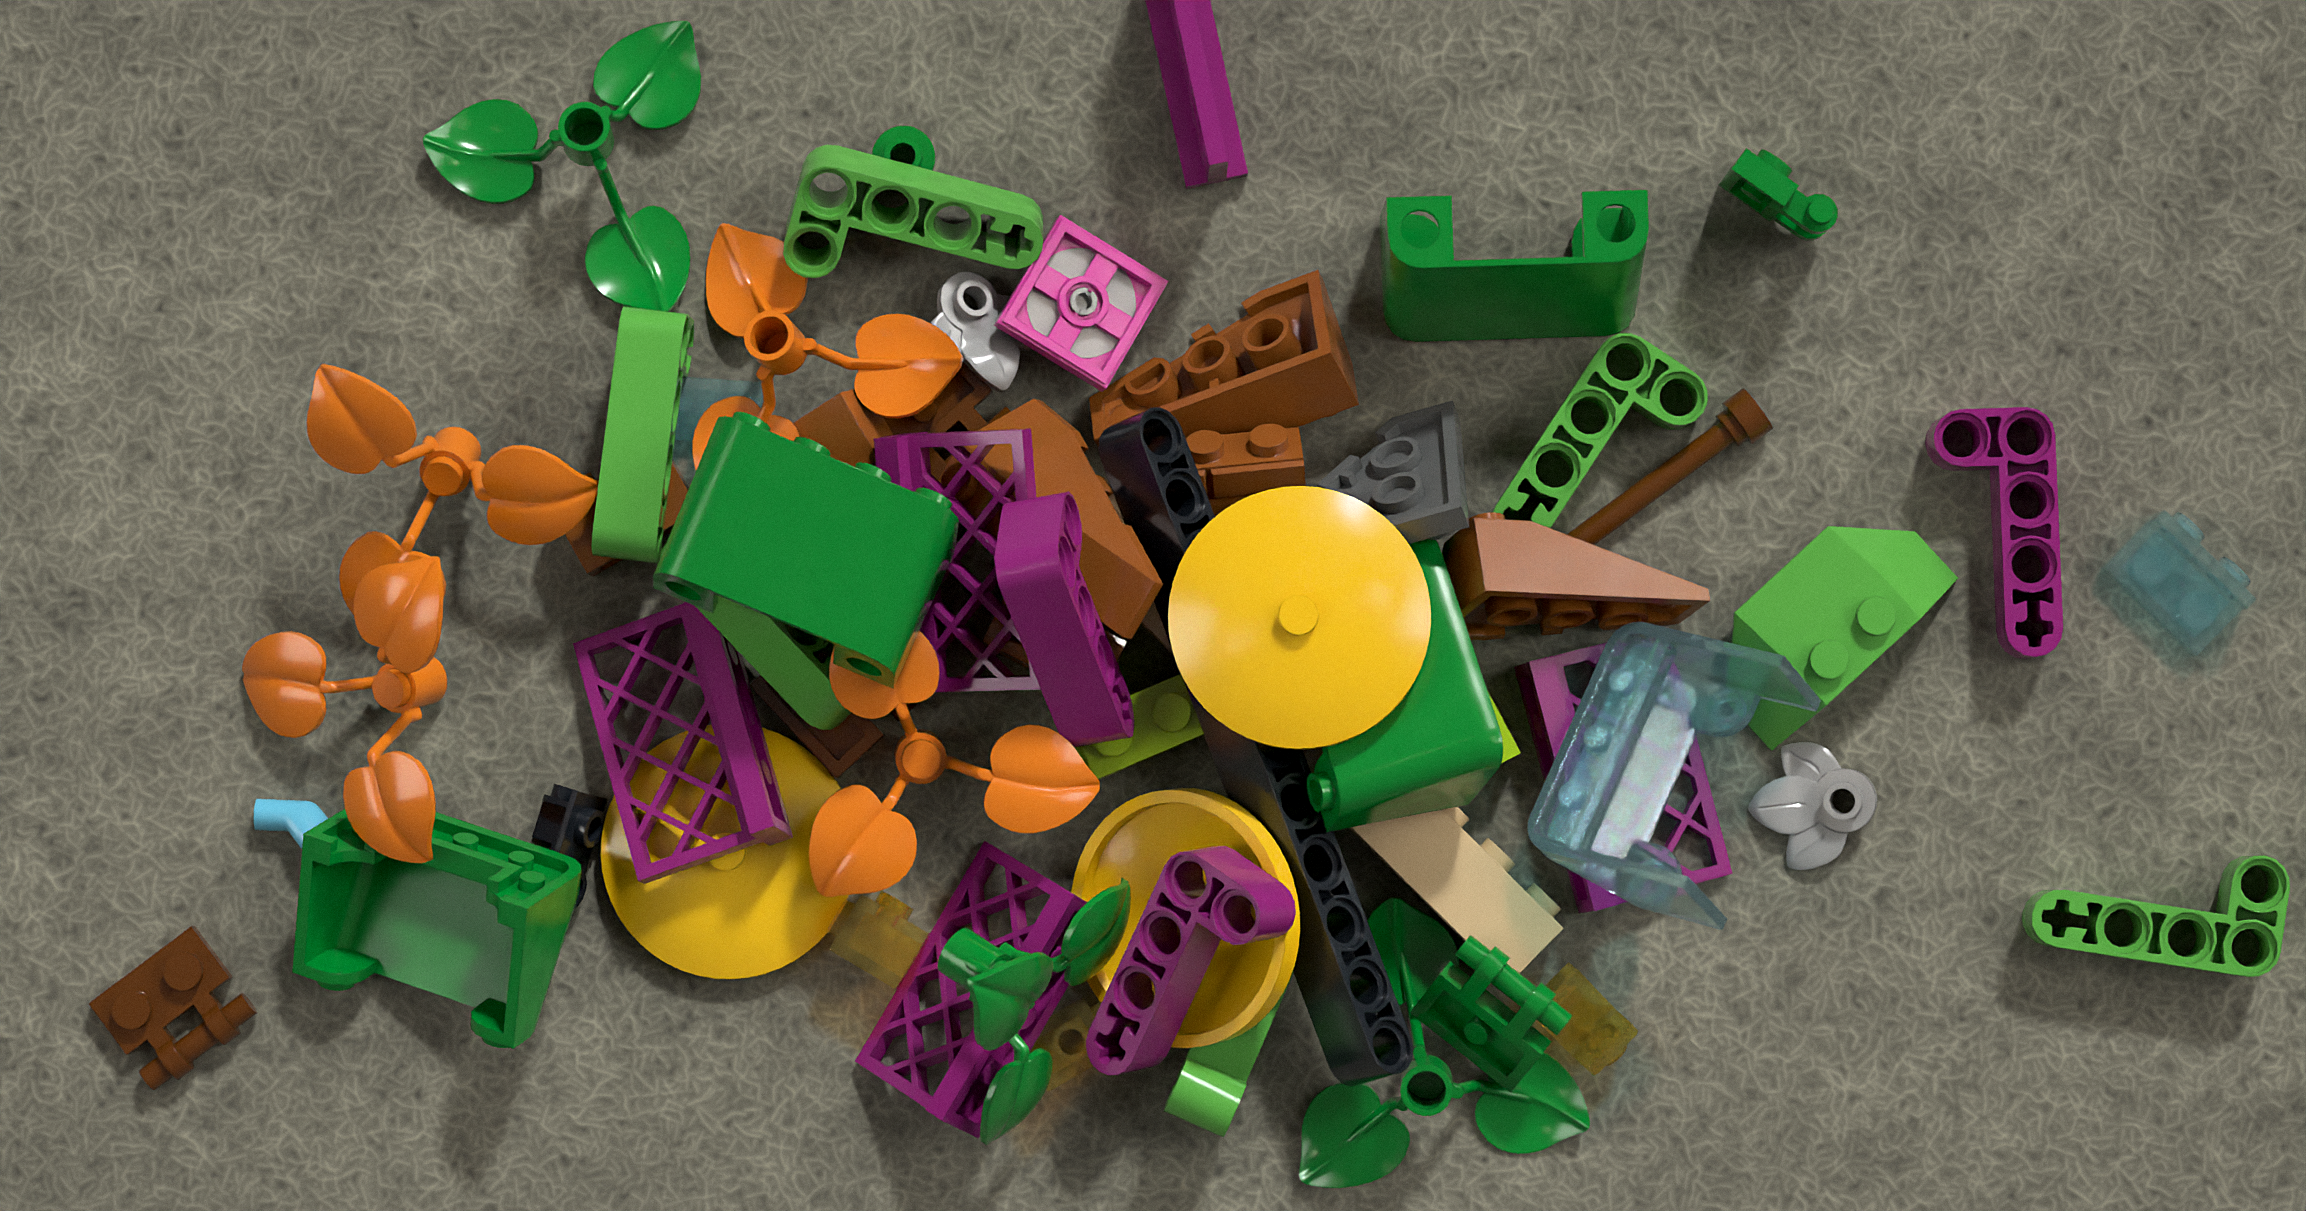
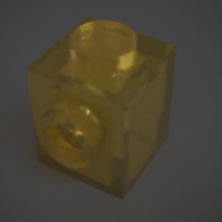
(877, 936)
(1065, 1040)

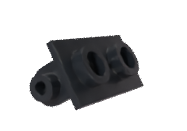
(572, 824)

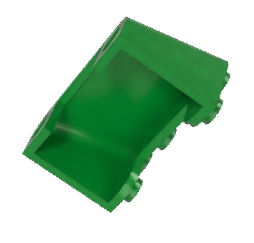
(1524, 298)
(810, 544)

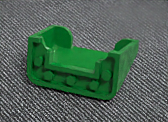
(1433, 745)
(467, 925)

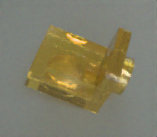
(1596, 1031)

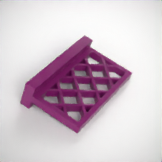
(1197, 91)
(908, 464)
(1549, 715)
(736, 731)
(971, 1067)

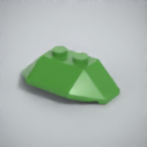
(1838, 612)

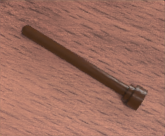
(1737, 423)

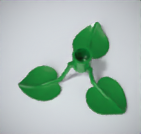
(492, 147)
(1008, 983)
(1357, 1140)

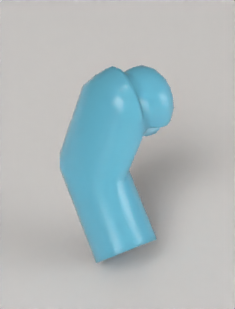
(288, 816)

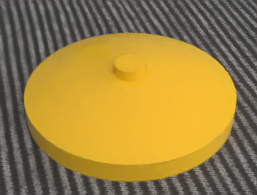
(1299, 617)
(1136, 844)
(738, 910)

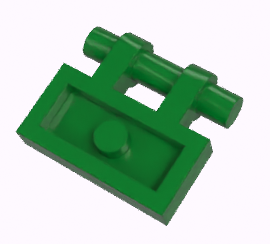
(1764, 186)
(1482, 1025)

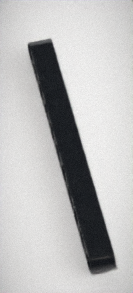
(1336, 954)

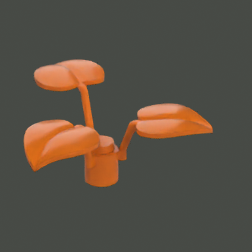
(752, 290)
(360, 423)
(284, 675)
(868, 848)

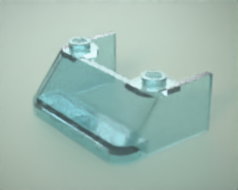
(1629, 748)

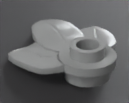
(984, 348)
(1804, 804)

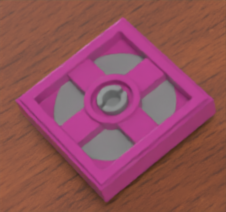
(1081, 303)

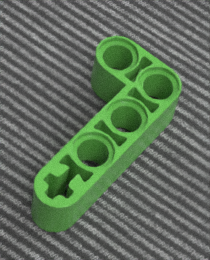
(913, 221)
(1614, 399)
(641, 433)
(785, 657)
(2153, 921)
(1216, 1078)

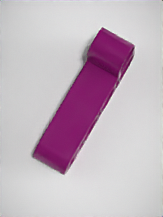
(2009, 531)
(1058, 620)
(1132, 1023)

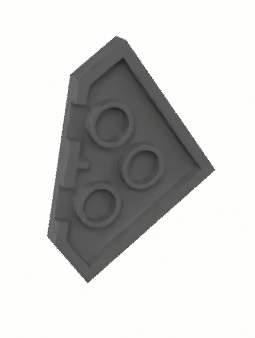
(1412, 474)

